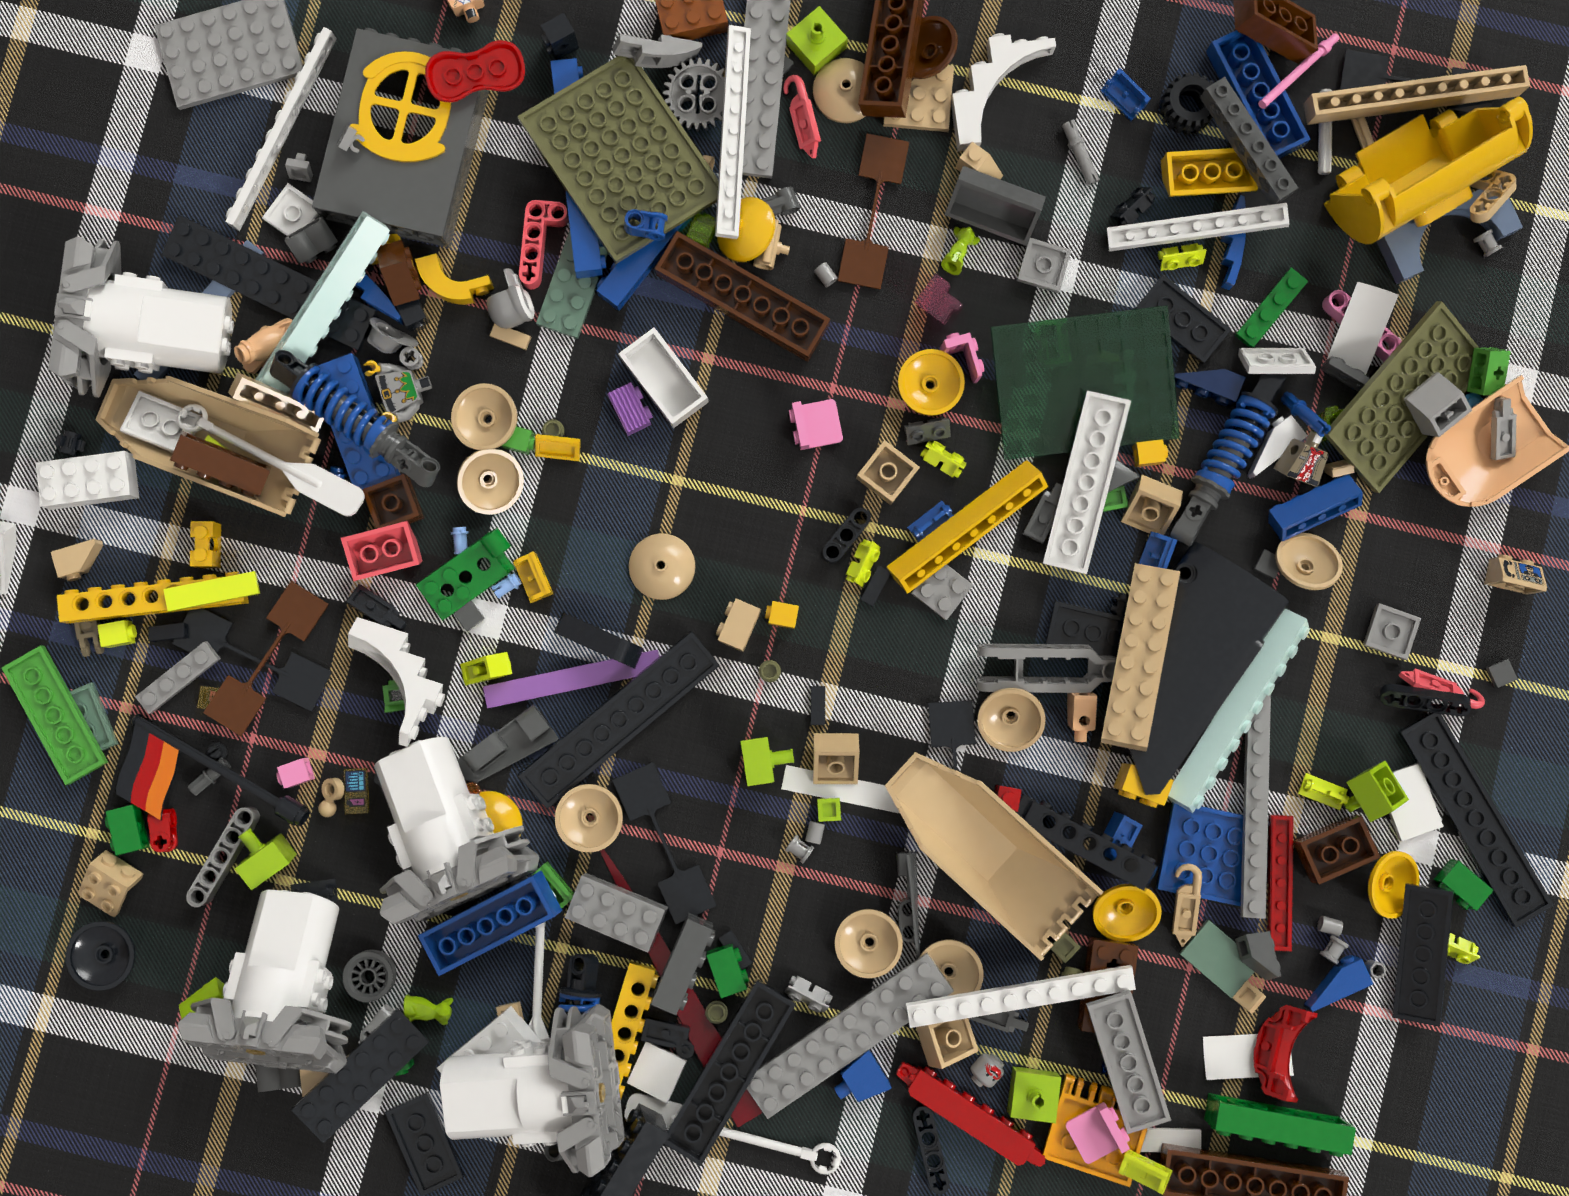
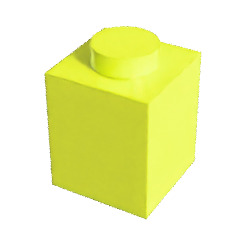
(117, 633)

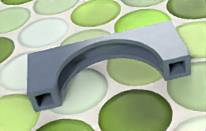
(1402, 245)

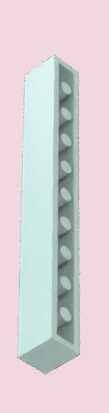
(329, 294)
(1237, 711)

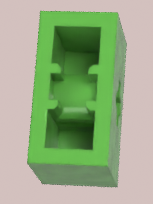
(1488, 370)

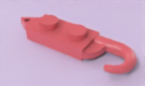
(803, 117)
(1428, 681)

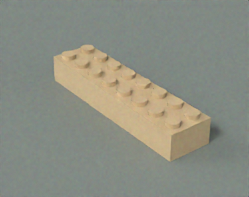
(1140, 657)

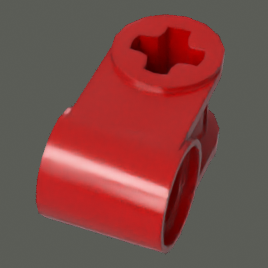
(163, 830)

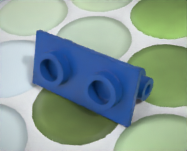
(930, 521)

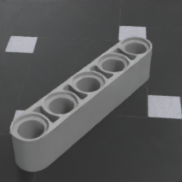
(214, 863)

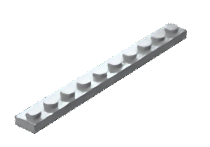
(1256, 814)

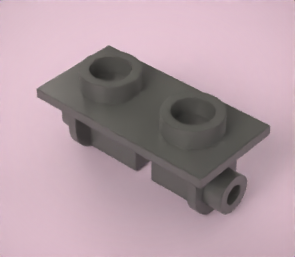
(923, 432)

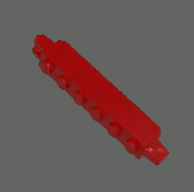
(970, 1116)

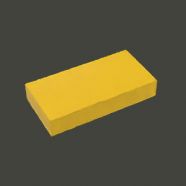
(557, 447)

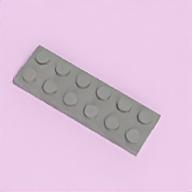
(1128, 1061)

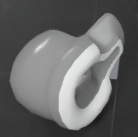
(512, 305)

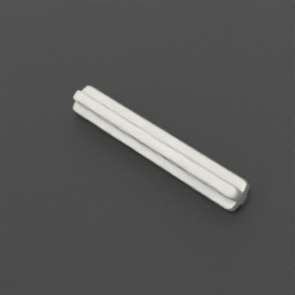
(1325, 146)

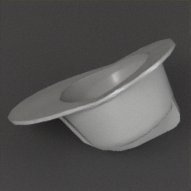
(387, 338)

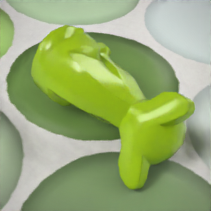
(954, 259)
(422, 1009)

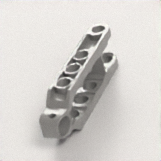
(1099, 668)

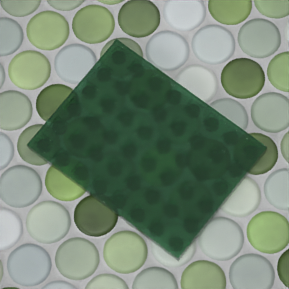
(1054, 362)

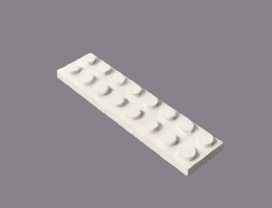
(1087, 482)

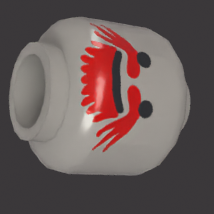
(987, 1070)

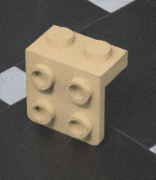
(108, 882)

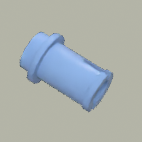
(460, 539)
(506, 585)

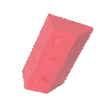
(381, 550)

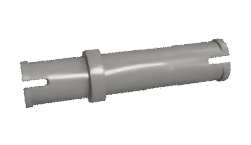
(1077, 145)

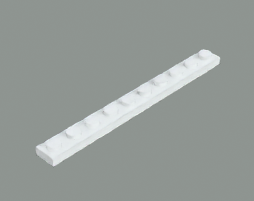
(283, 124)
(733, 132)
(1020, 996)

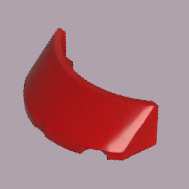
(1274, 1050)

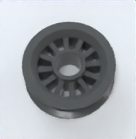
(362, 994)

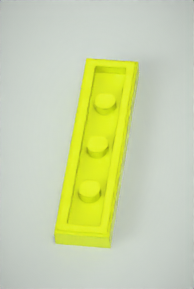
(211, 591)

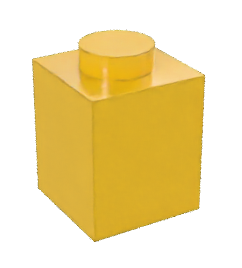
(1149, 453)
(782, 614)

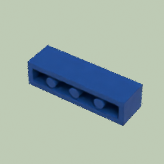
(1315, 507)

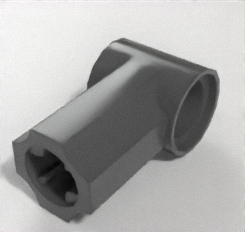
(783, 201)

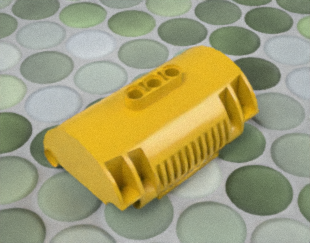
(1426, 171)

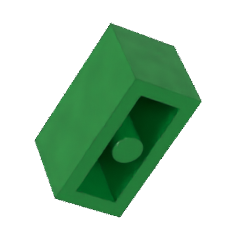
(126, 829)
(1467, 887)
(727, 970)

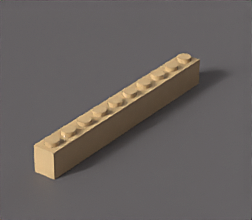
(1416, 94)

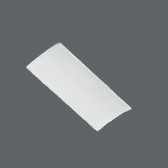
(1363, 325)
(1231, 1057)

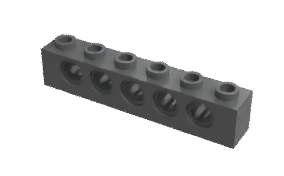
(1248, 141)

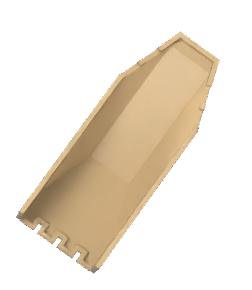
(254, 425)
(991, 852)

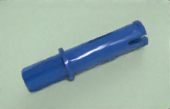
(1300, 409)

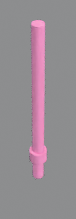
(1323, 48)

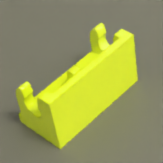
(1145, 1171)

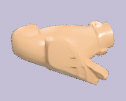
(258, 348)

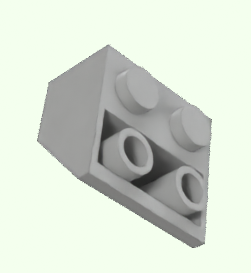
(1437, 405)

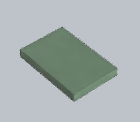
(95, 715)
(1217, 958)

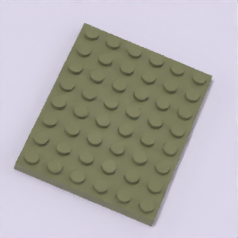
(620, 152)

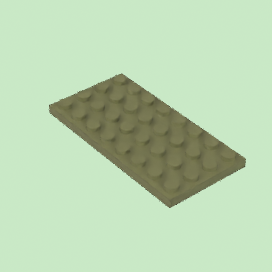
(1377, 426)

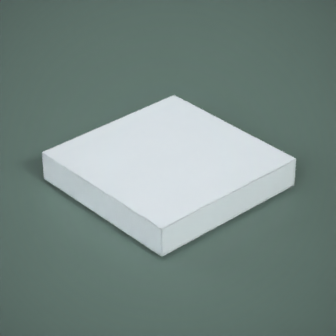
(290, 211)
(657, 1071)

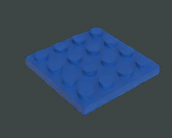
(1210, 842)

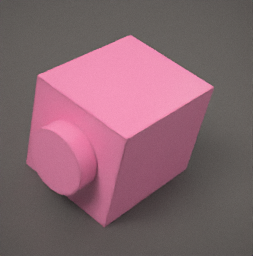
(295, 773)

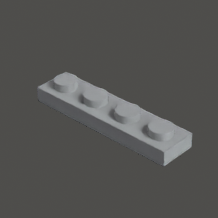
(177, 677)

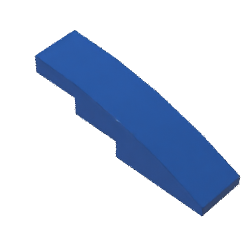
(1234, 252)
(377, 299)

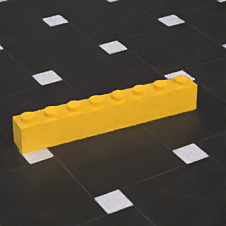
(967, 526)

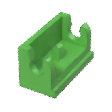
(557, 884)

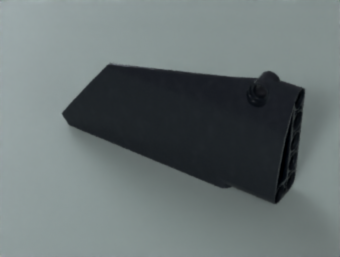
(1211, 641)

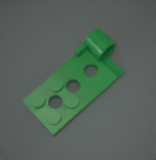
(490, 547)

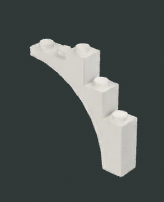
(984, 77)
(391, 650)

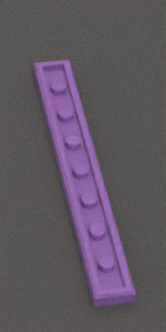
(564, 680)

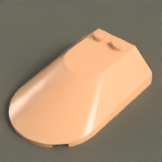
(1461, 457)

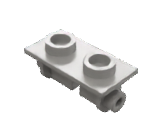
(815, 999)

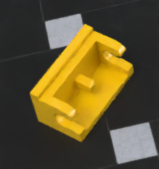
(533, 577)

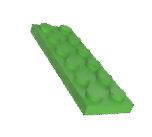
(54, 715)

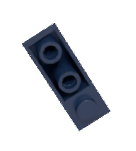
(1217, 384)

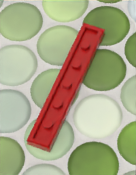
(1280, 881)

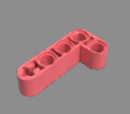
(538, 244)

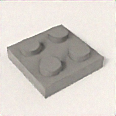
(1044, 265)
(943, 591)
(1391, 631)

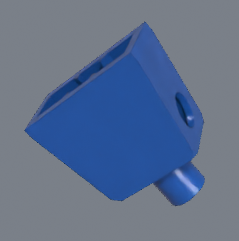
(862, 1078)

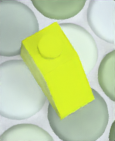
(486, 668)

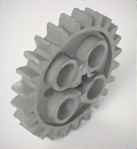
(679, 94)

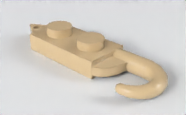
(1187, 905)

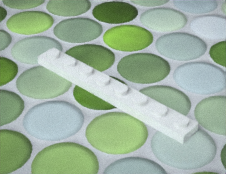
(1198, 227)

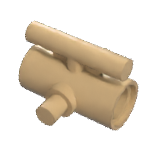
(767, 258)

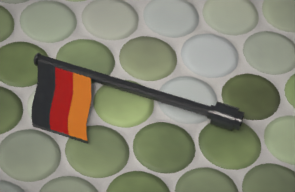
(154, 763)

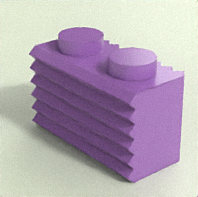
(630, 409)

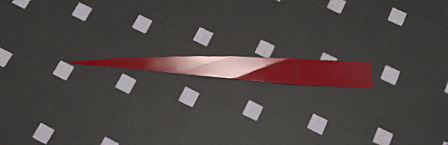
(702, 1031)

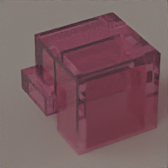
(936, 300)

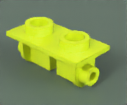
(1191, 255)
(950, 461)
(860, 572)
(1323, 791)
(1462, 950)

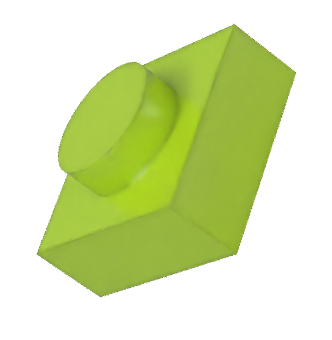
(829, 809)

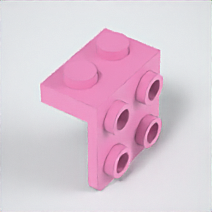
(958, 343)
(816, 424)
(1097, 1133)

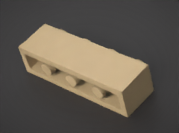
(272, 400)

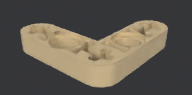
(1491, 188)

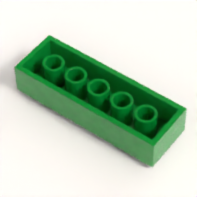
(1279, 1124)

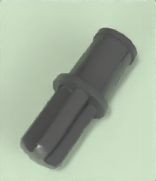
(206, 778)

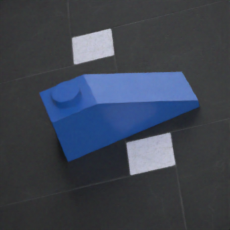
(1340, 982)

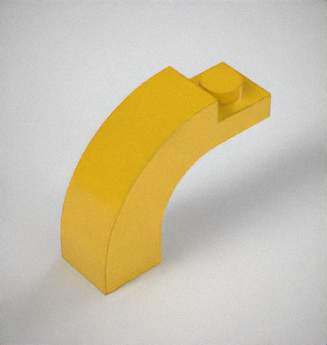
(455, 292)

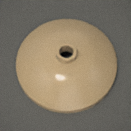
(831, 97)
(473, 408)
(499, 491)
(1309, 561)
(665, 582)
(1011, 732)
(573, 823)
(865, 959)
(964, 961)

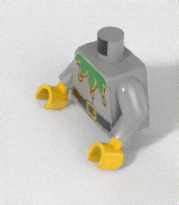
(398, 390)

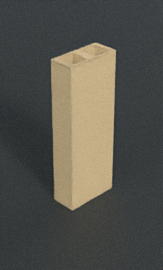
(511, 337)

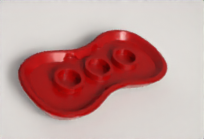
(493, 67)

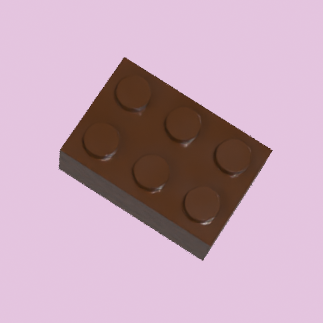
(1336, 849)

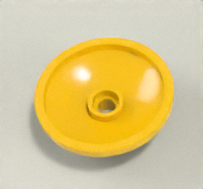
(755, 231)
(933, 367)
(501, 811)
(1388, 883)
(1130, 920)

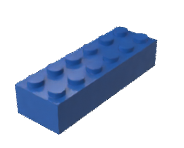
(1252, 78)
(359, 465)
(490, 923)

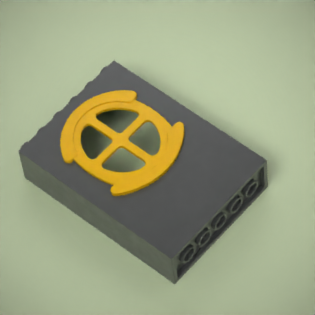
(404, 186)

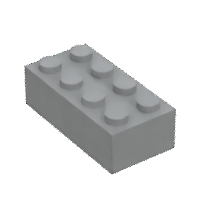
(616, 912)

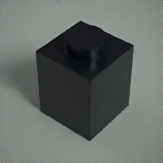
(413, 315)

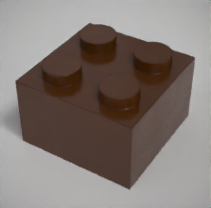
(399, 272)
(393, 502)

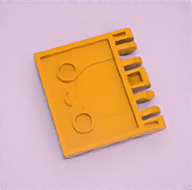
(1060, 1145)

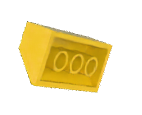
(1205, 173)

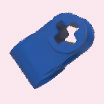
(647, 224)

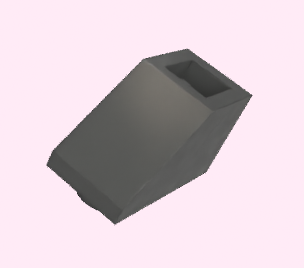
(1259, 954)

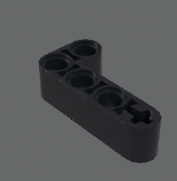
(598, 640)

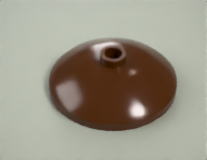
(935, 37)

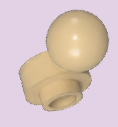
(332, 790)

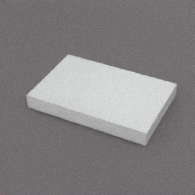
(1276, 361)
(156, 421)
(1419, 812)

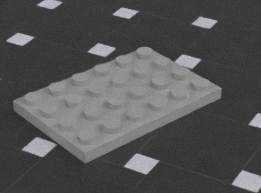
(228, 50)

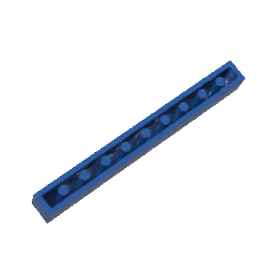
(584, 241)

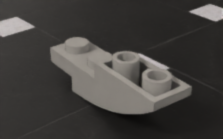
(656, 54)

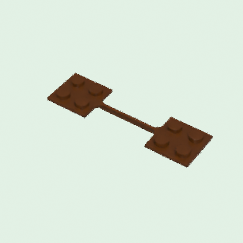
(862, 260)
(237, 702)

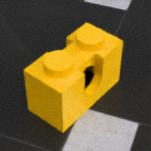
(202, 555)

